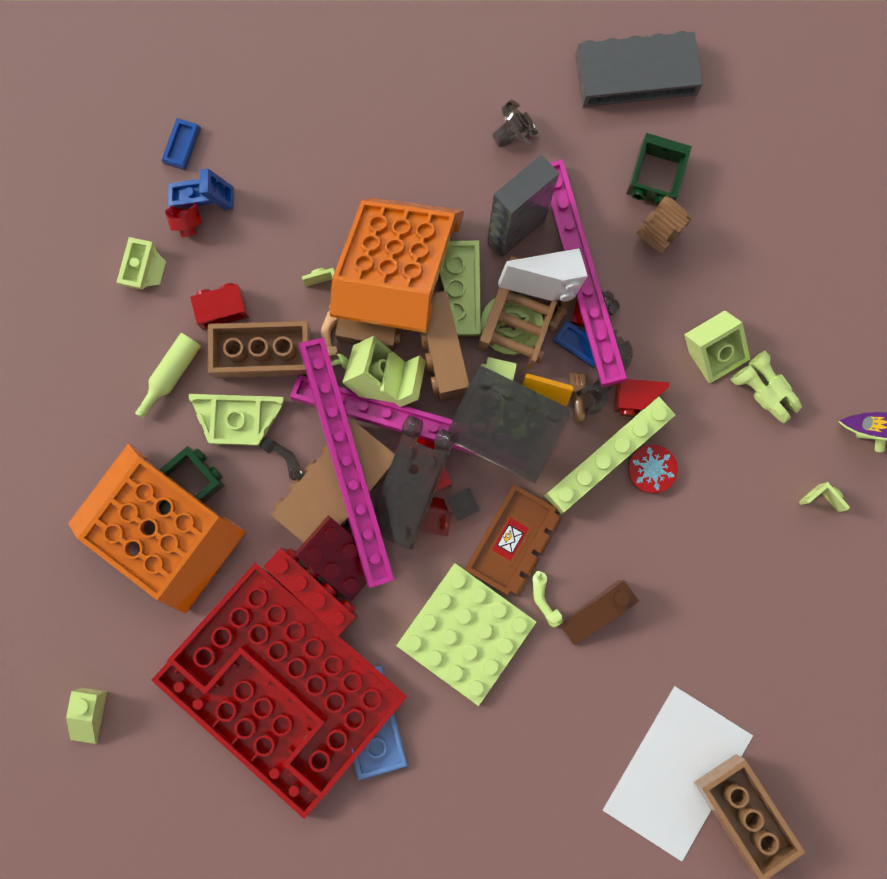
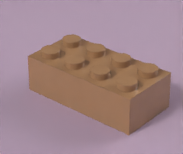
(257, 349)
(444, 351)
(749, 817)

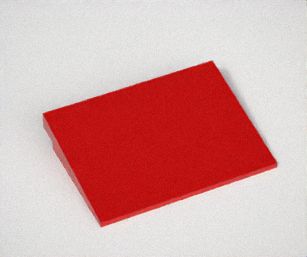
(279, 689)

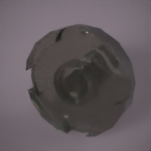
(516, 125)

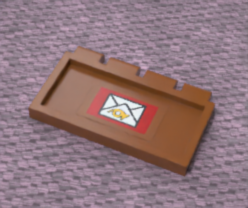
(511, 539)

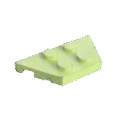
(236, 417)

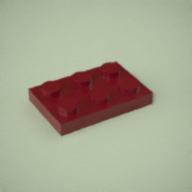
(334, 557)

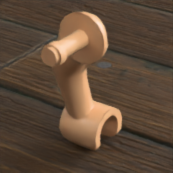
(326, 329)

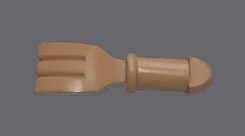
(560, 313)
(577, 381)

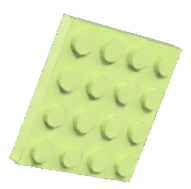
(466, 634)

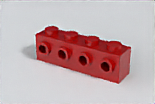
(308, 589)

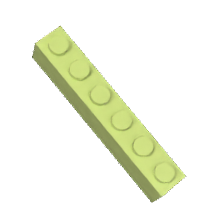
(609, 455)

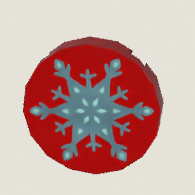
(652, 469)

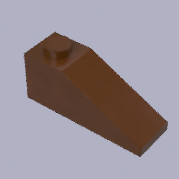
(599, 611)

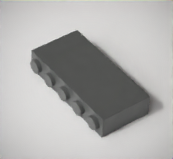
(638, 69)
(521, 205)

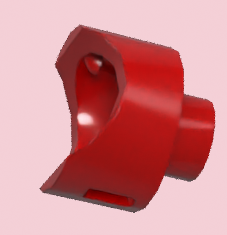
(183, 220)

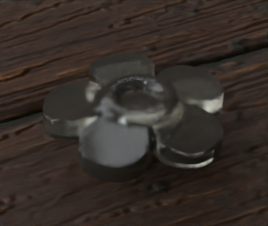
(611, 305)

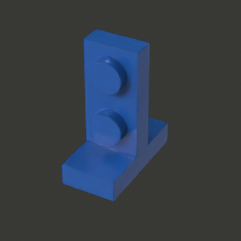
(202, 191)

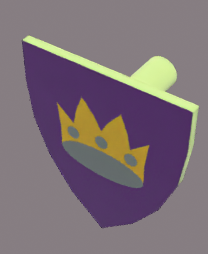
(869, 426)

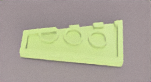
(462, 282)

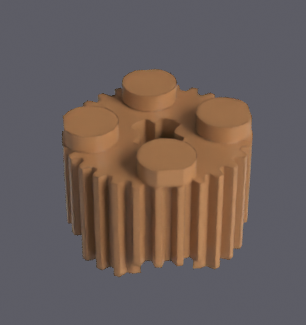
(664, 224)

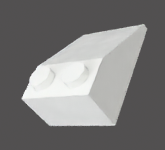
(546, 276)

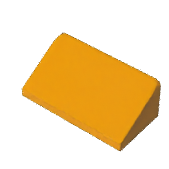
(551, 389)

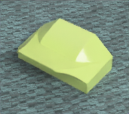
(141, 265)

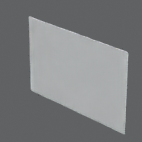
(659, 787)

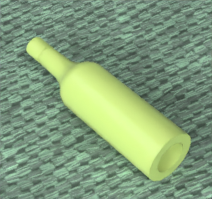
(169, 371)

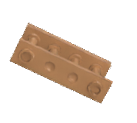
(499, 316)

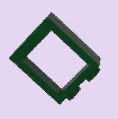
(663, 149)
(198, 459)

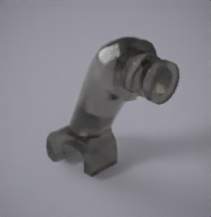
(597, 391)

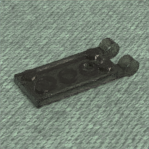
(408, 495)

